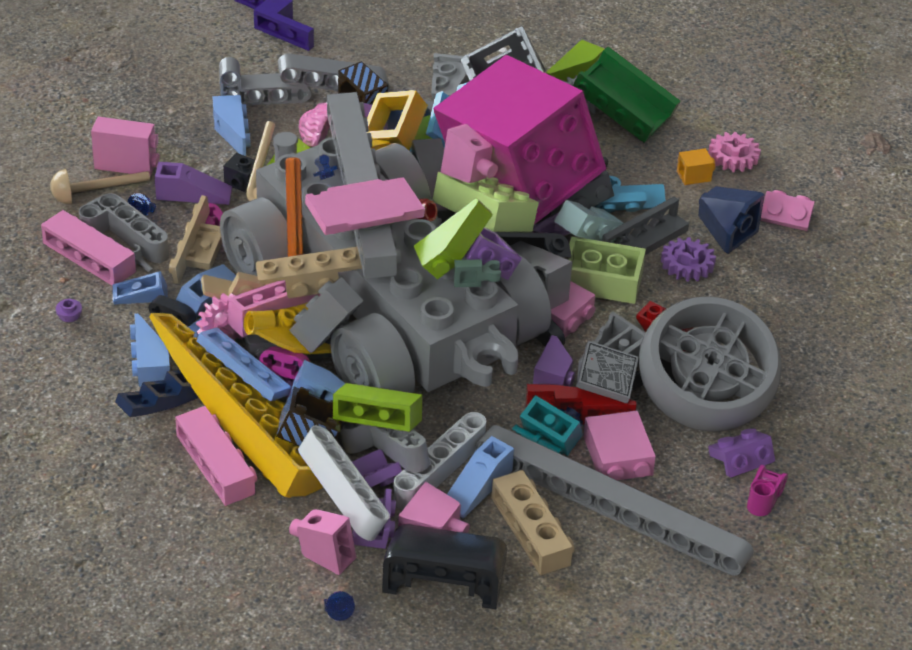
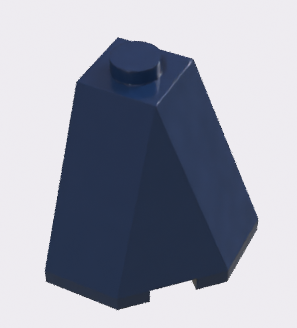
(731, 215)

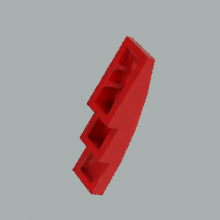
(581, 400)

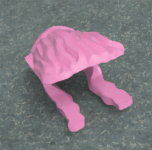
(314, 125)

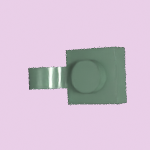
(472, 272)

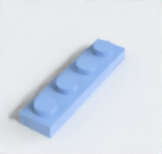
(243, 364)

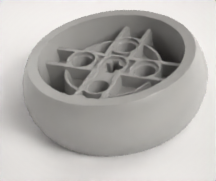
(715, 322)

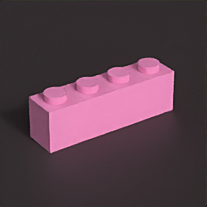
(88, 248)
(261, 299)
(216, 455)

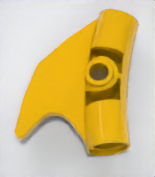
(275, 327)

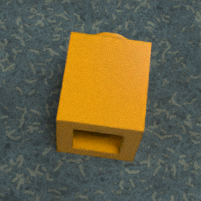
(695, 166)

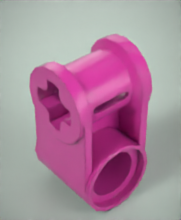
(765, 491)

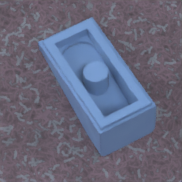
(140, 289)

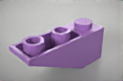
(187, 184)

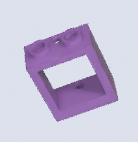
(490, 247)

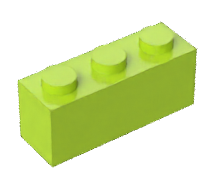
(377, 407)

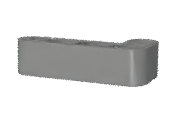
(258, 88)
(117, 215)
(401, 446)

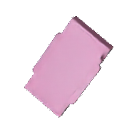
(364, 205)

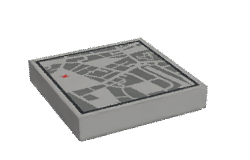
(607, 372)

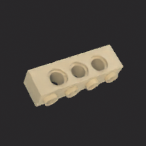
(532, 522)

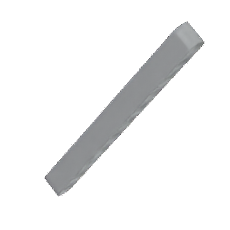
(625, 504)

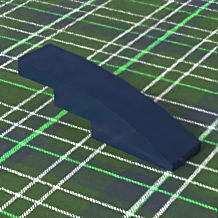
(157, 395)

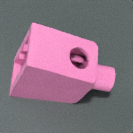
(467, 155)
(433, 510)
(325, 539)

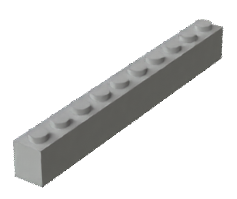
(358, 165)

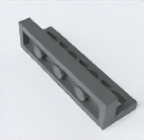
(655, 234)

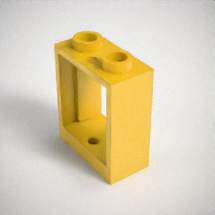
(409, 122)

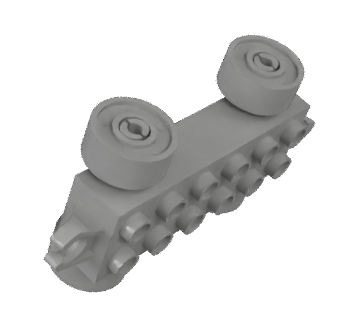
(407, 321)

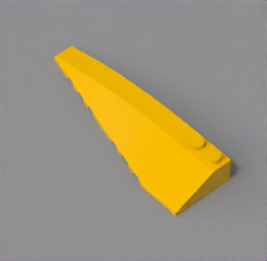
(239, 409)

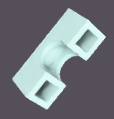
(586, 223)

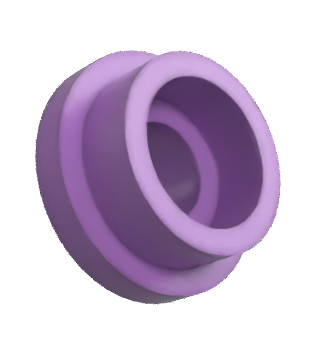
(69, 310)

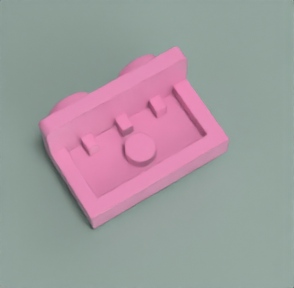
(787, 210)

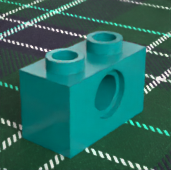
(551, 423)

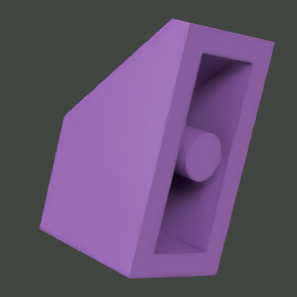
(554, 365)

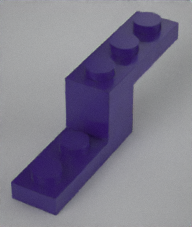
(276, 20)

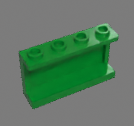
(627, 95)

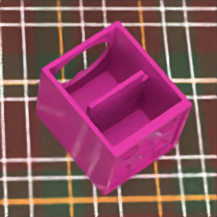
(536, 130)

